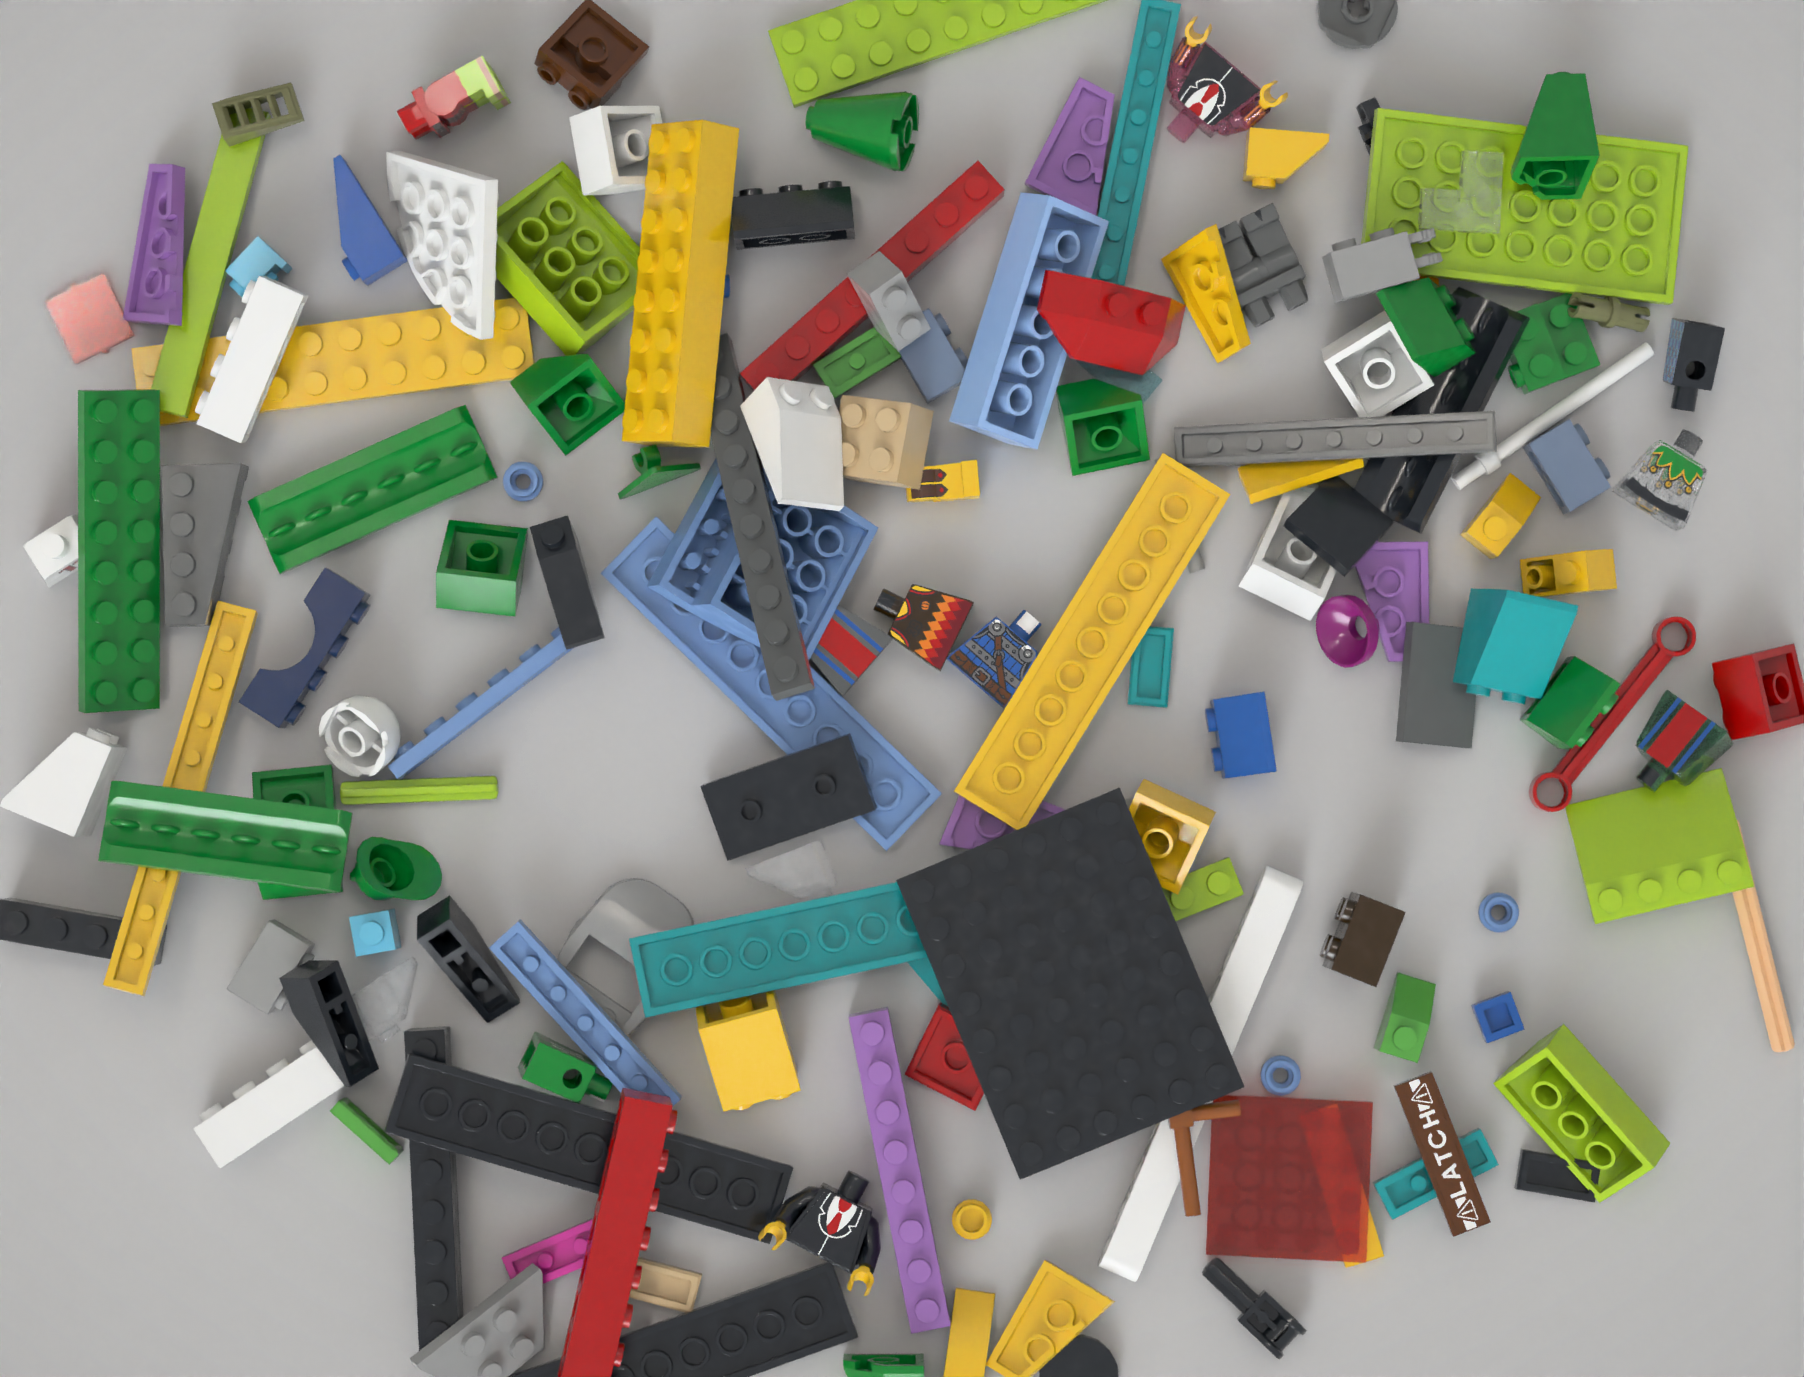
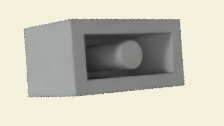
(888, 301)
(271, 957)

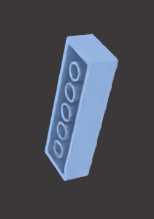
(1014, 352)

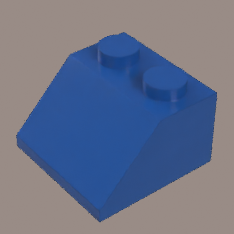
(1241, 735)

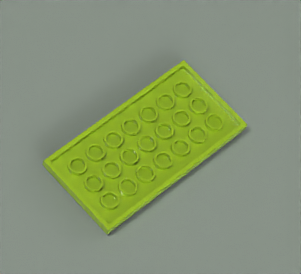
(1606, 244)

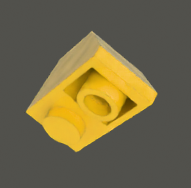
(1569, 573)

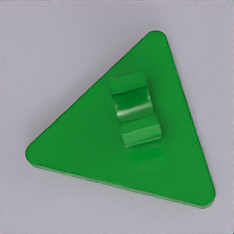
(652, 473)

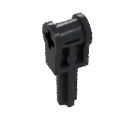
(1260, 1312)

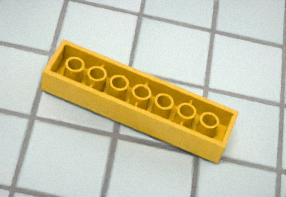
(680, 284)

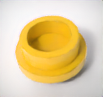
(971, 1219)

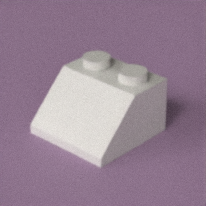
(613, 147)
(1375, 368)

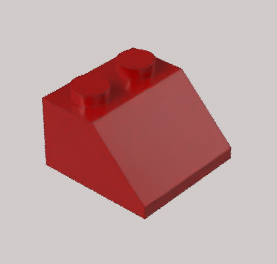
(1760, 691)

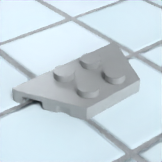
(494, 1335)

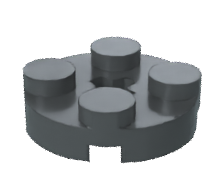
(1359, 31)

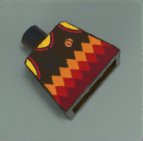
(925, 621)

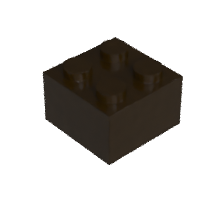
(1362, 938)

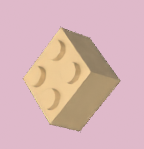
(884, 441)

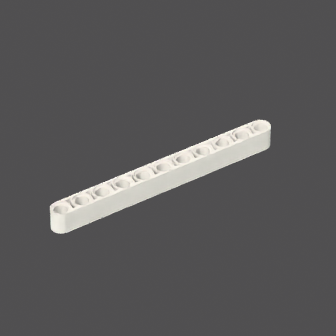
(1231, 1003)

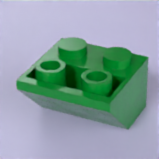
(1571, 704)

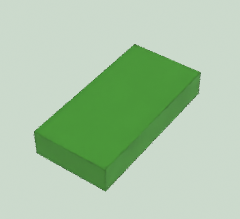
(367, 1130)

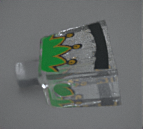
(1665, 480)

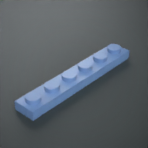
(475, 708)
(579, 1013)

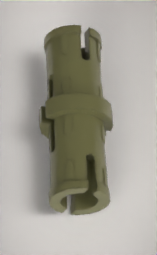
(1608, 312)

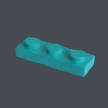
(1411, 1185)

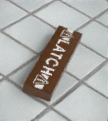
(1442, 1154)

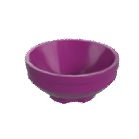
(1338, 631)

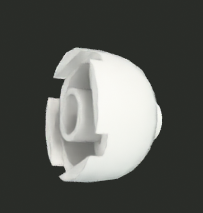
(360, 735)

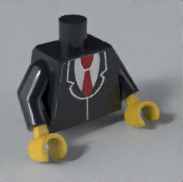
(832, 1227)

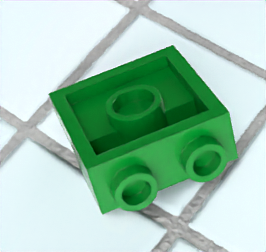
(1551, 346)

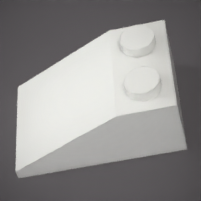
(798, 441)
(1286, 568)

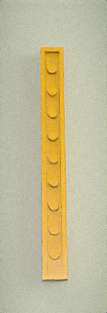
(188, 770)

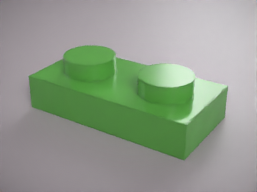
(856, 362)

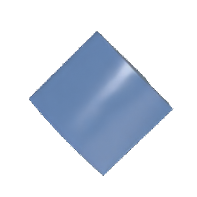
(706, 574)

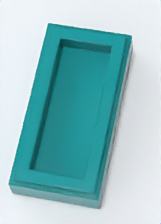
(1151, 669)

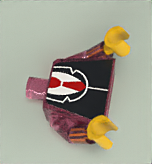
(1212, 91)

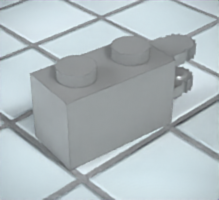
(1376, 264)

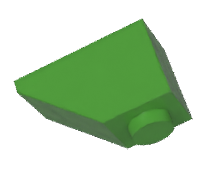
(1406, 1018)

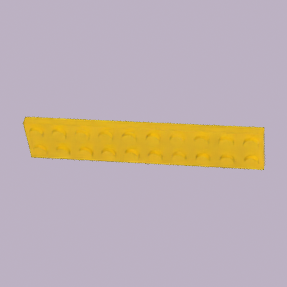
(373, 358)
(1092, 643)

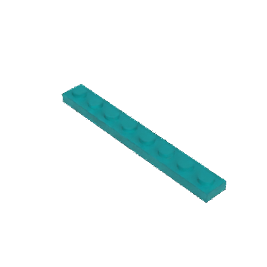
(1135, 135)

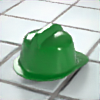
(395, 870)

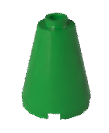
(868, 126)

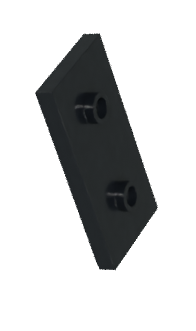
(788, 797)

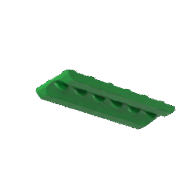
(372, 489)
(225, 836)

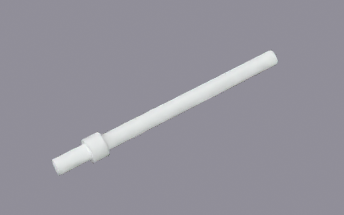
(1491, 461)

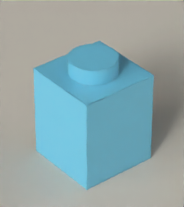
(375, 932)

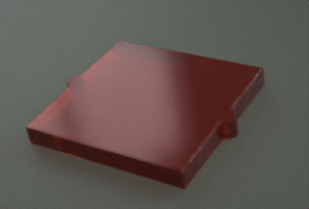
(89, 318)

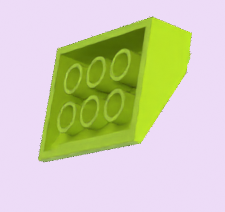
(566, 260)
(1658, 846)

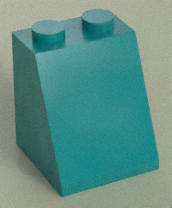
(1511, 643)

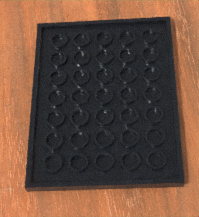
(1070, 983)

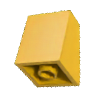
(748, 1050)

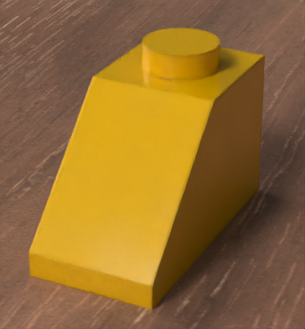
(1278, 154)
(1501, 517)

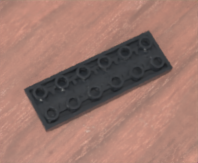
(1412, 485)

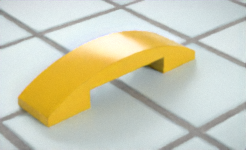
(969, 1333)

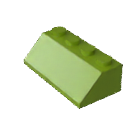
(1582, 1113)

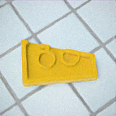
(1208, 291)
(1046, 1321)

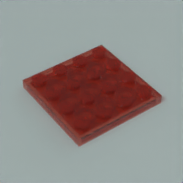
(1290, 1179)

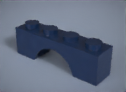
(334, 607)

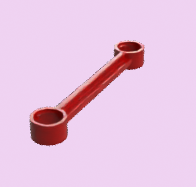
(1604, 725)

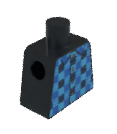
(1689, 343)

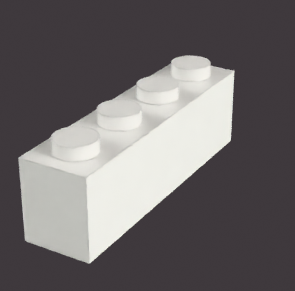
(251, 359)
(267, 1107)

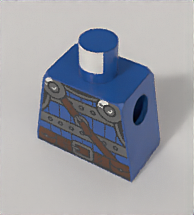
(998, 656)

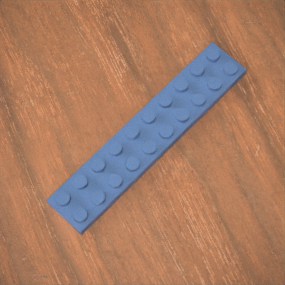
(792, 722)

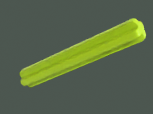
(419, 790)

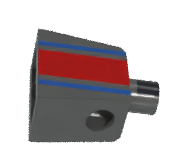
(848, 649)

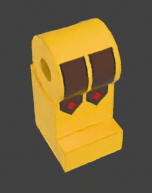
(947, 483)

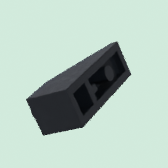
(567, 582)
(465, 958)
(330, 1018)

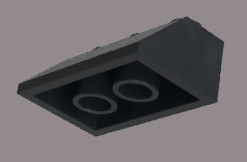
(792, 216)

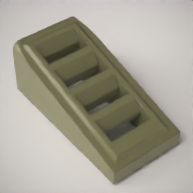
(254, 99)

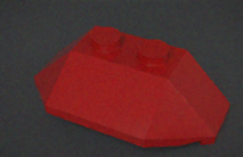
(1109, 321)

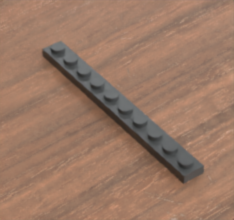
(757, 534)

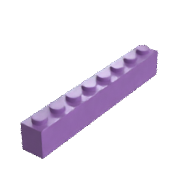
(899, 1170)

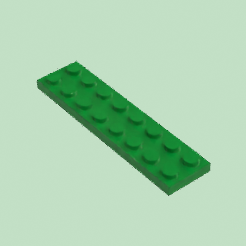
(118, 550)

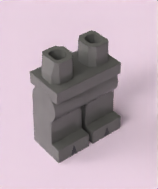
(1271, 268)

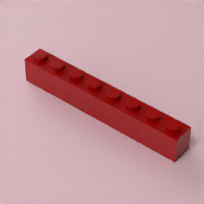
(908, 249)
(618, 1235)

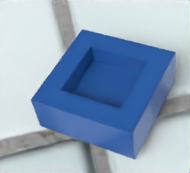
(1497, 1017)

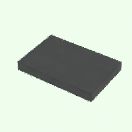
(1430, 703)

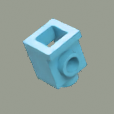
(253, 262)

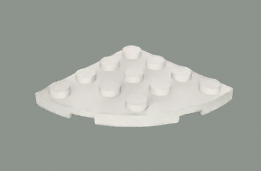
(448, 236)

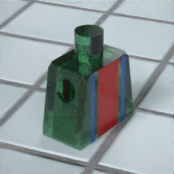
(1678, 743)

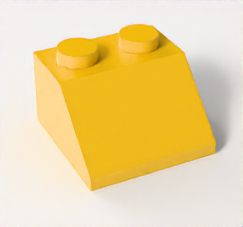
(1170, 831)

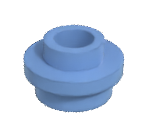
(514, 472)
(1511, 912)
(1293, 1075)

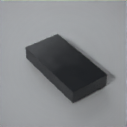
(1550, 1176)

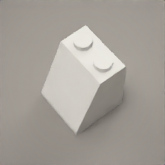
(70, 783)

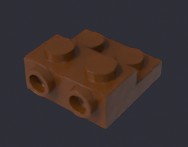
(589, 56)

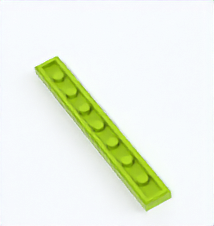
(205, 270)

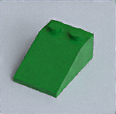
(297, 786)

